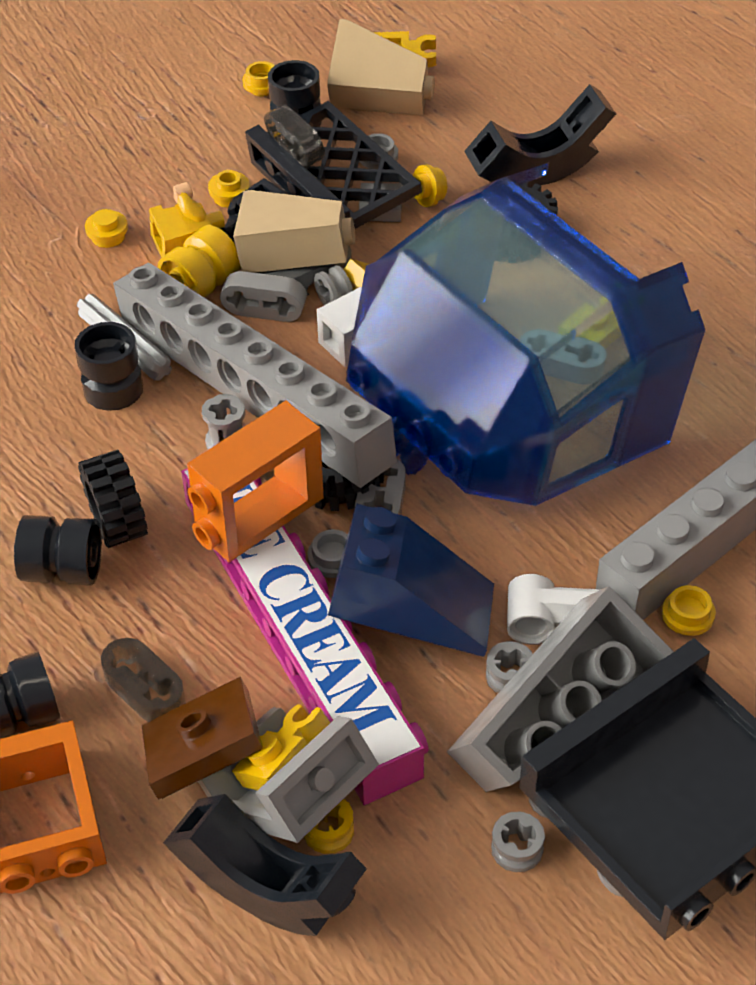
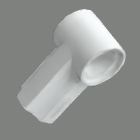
(538, 607)

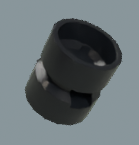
(294, 85)
(109, 365)
(49, 549)
(26, 695)

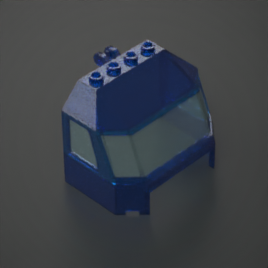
(520, 348)

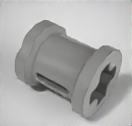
(218, 421)

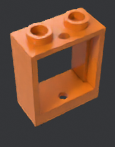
(275, 440)
(67, 853)

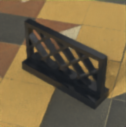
(296, 180)

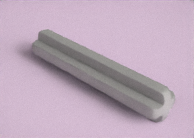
(150, 358)

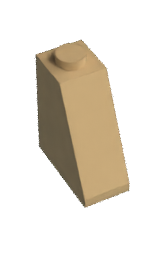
(376, 73)
(290, 232)

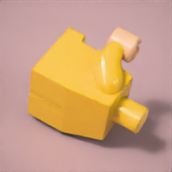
(175, 224)

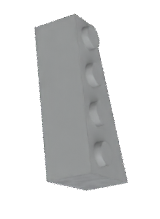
(573, 670)

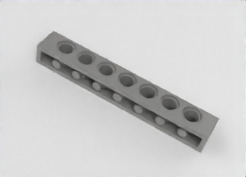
(262, 374)

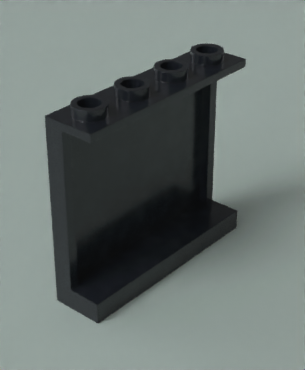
(657, 790)

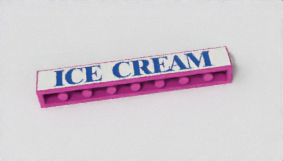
(322, 654)

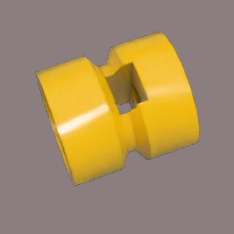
(203, 260)

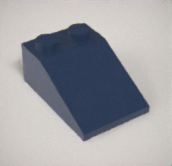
(410, 584)

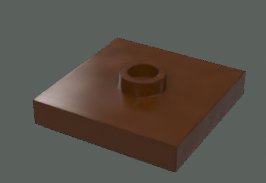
(200, 738)

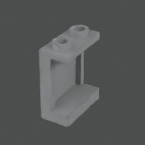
(306, 786)

